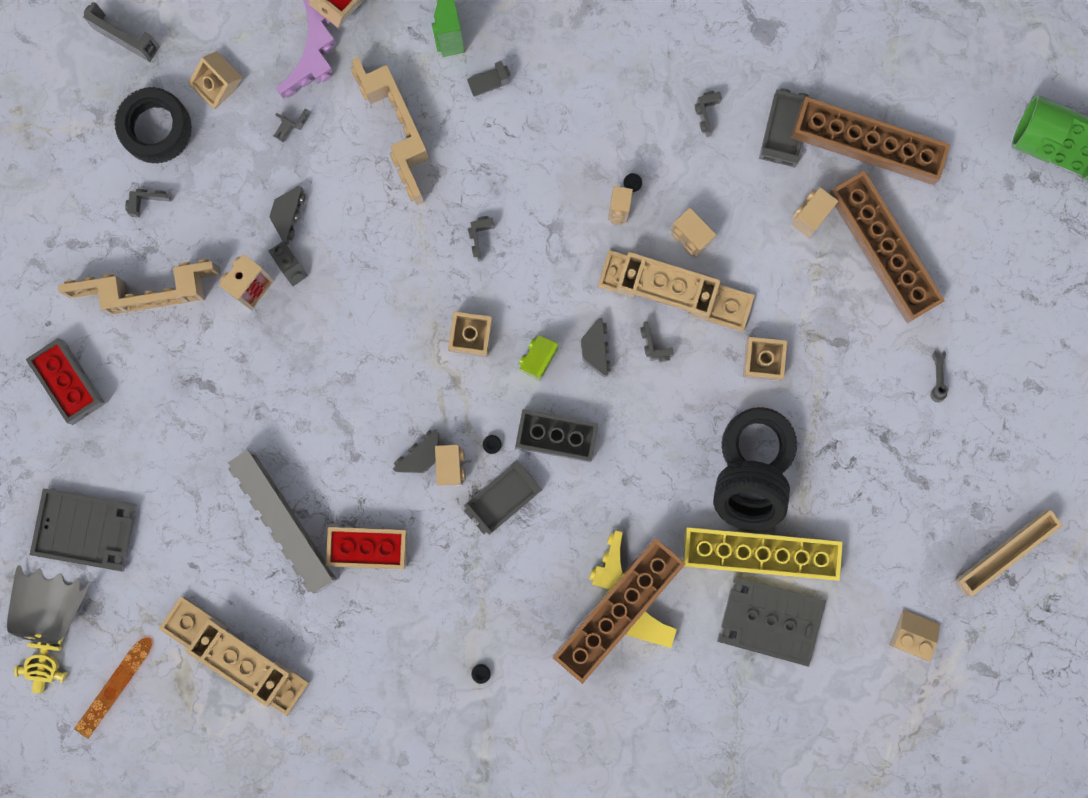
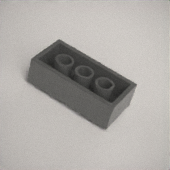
(556, 435)

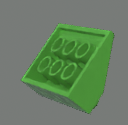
(447, 29)

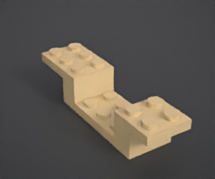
(409, 151)
(677, 288)
(115, 300)
(232, 658)

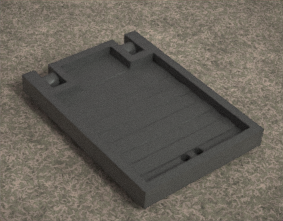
(82, 529)
(772, 621)

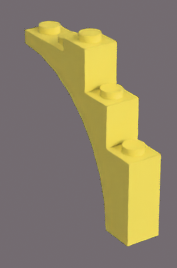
(646, 627)

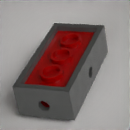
(65, 381)

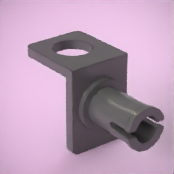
(286, 124)

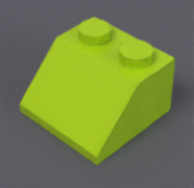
(538, 358)

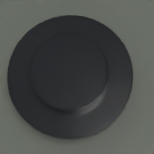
(633, 181)
(492, 444)
(480, 673)

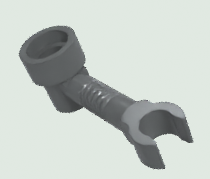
(935, 395)

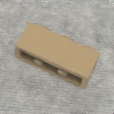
(620, 205)

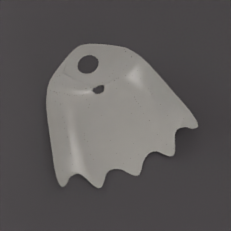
(42, 606)

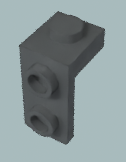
(489, 80)
(710, 98)
(133, 205)
(483, 223)
(288, 263)
(662, 355)

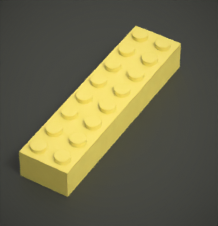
(762, 554)

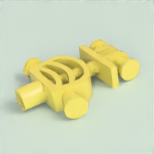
(40, 679)

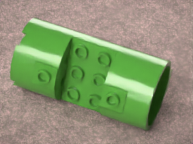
(1054, 135)

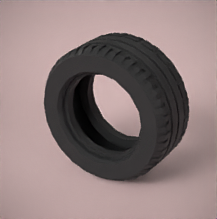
(134, 106)
(770, 418)
(757, 479)

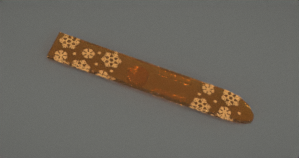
(114, 687)

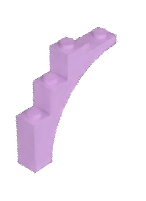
(312, 62)

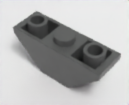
(286, 212)
(595, 348)
(420, 456)

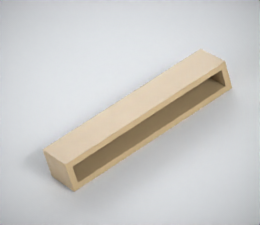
(1008, 552)

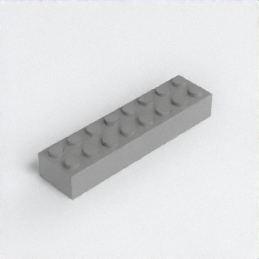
(282, 521)

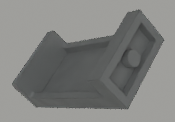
(145, 47)
(777, 144)
(502, 498)

